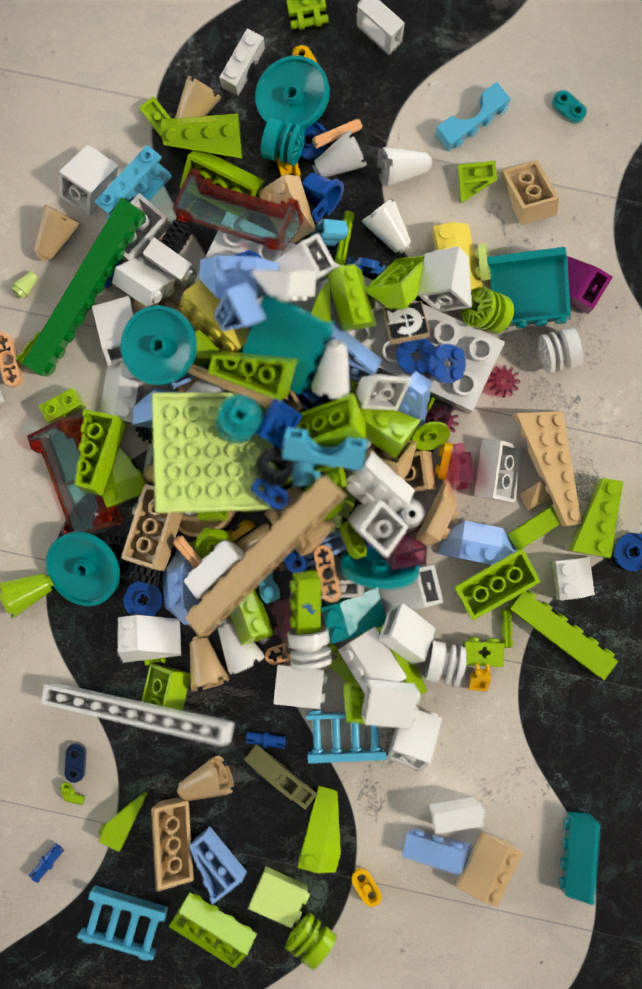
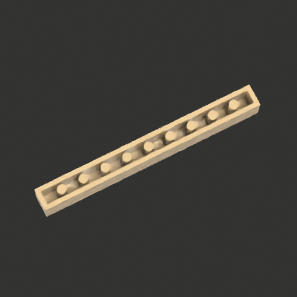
(265, 556)

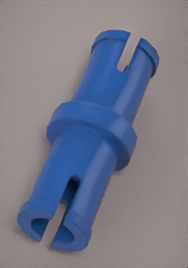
(266, 740)
(46, 862)

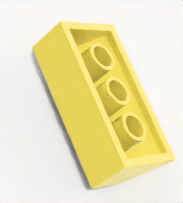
(456, 235)

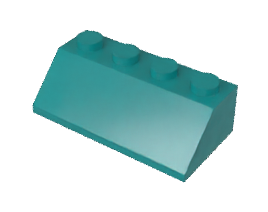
(579, 857)

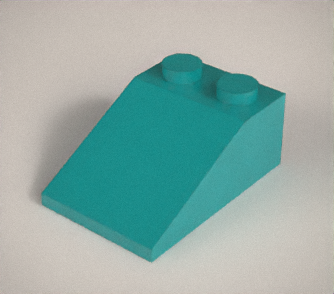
(353, 615)

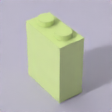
(279, 897)

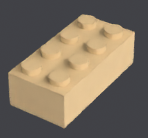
(151, 533)

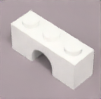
(246, 52)

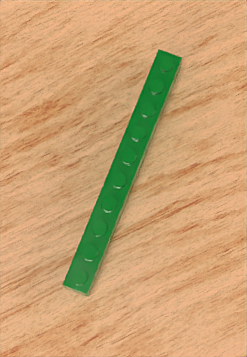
(84, 288)

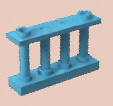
(141, 176)
(337, 753)
(137, 908)

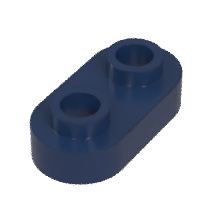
(75, 763)

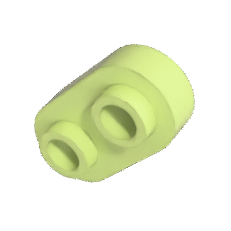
(483, 269)

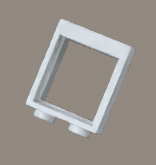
(380, 24)

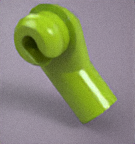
(69, 794)

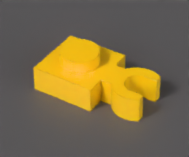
(480, 679)

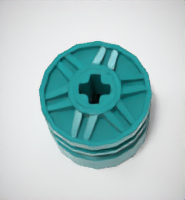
(282, 141)
(233, 429)

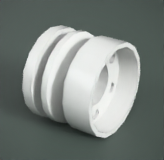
(560, 350)
(309, 649)
(445, 663)

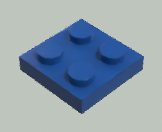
(276, 422)

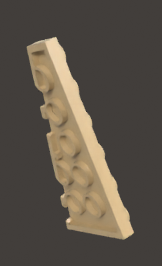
(552, 459)

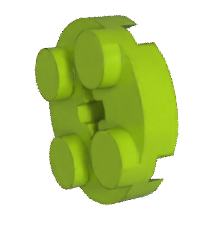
(210, 537)

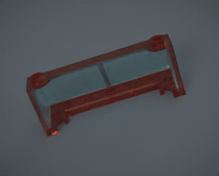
(237, 212)
(61, 452)

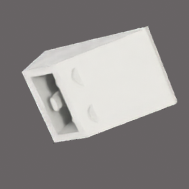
(308, 256)
(110, 322)
(418, 595)

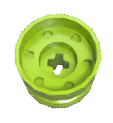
(489, 311)
(312, 942)

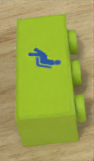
(306, 602)

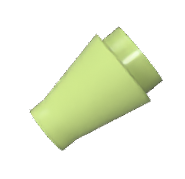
(24, 285)

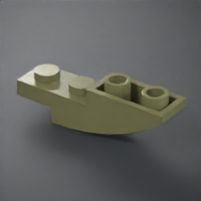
(280, 776)

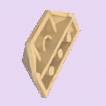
(439, 517)

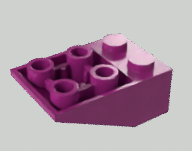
(586, 284)

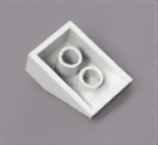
(148, 638)

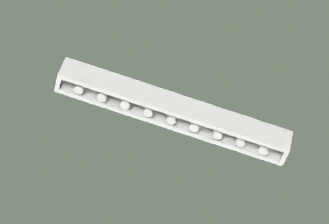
(138, 713)

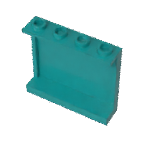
(535, 284)
(290, 334)

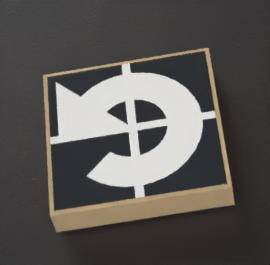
(407, 323)

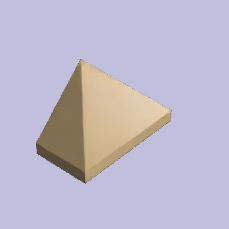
(535, 496)

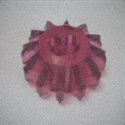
(497, 379)
(444, 413)

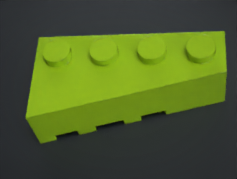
(388, 428)

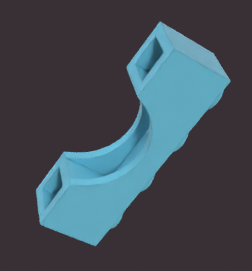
(455, 130)
(300, 447)

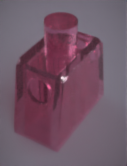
(461, 475)
(407, 553)

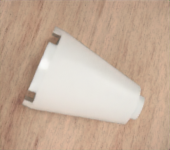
(340, 157)
(401, 165)
(389, 226)
(333, 372)
(419, 515)
(237, 656)

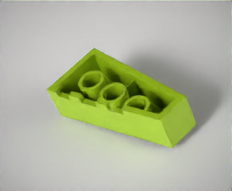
(205, 133)
(259, 373)
(97, 450)
(599, 520)

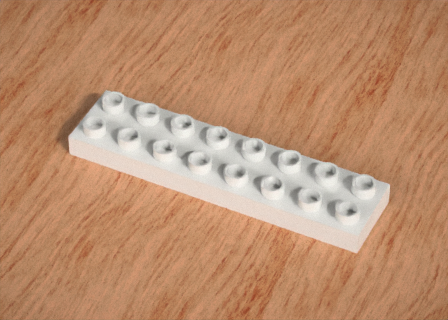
(479, 347)

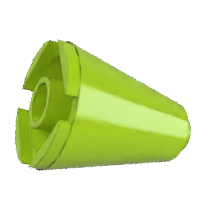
(24, 592)

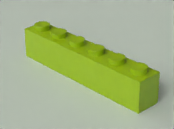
(562, 634)

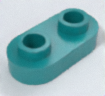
(568, 107)

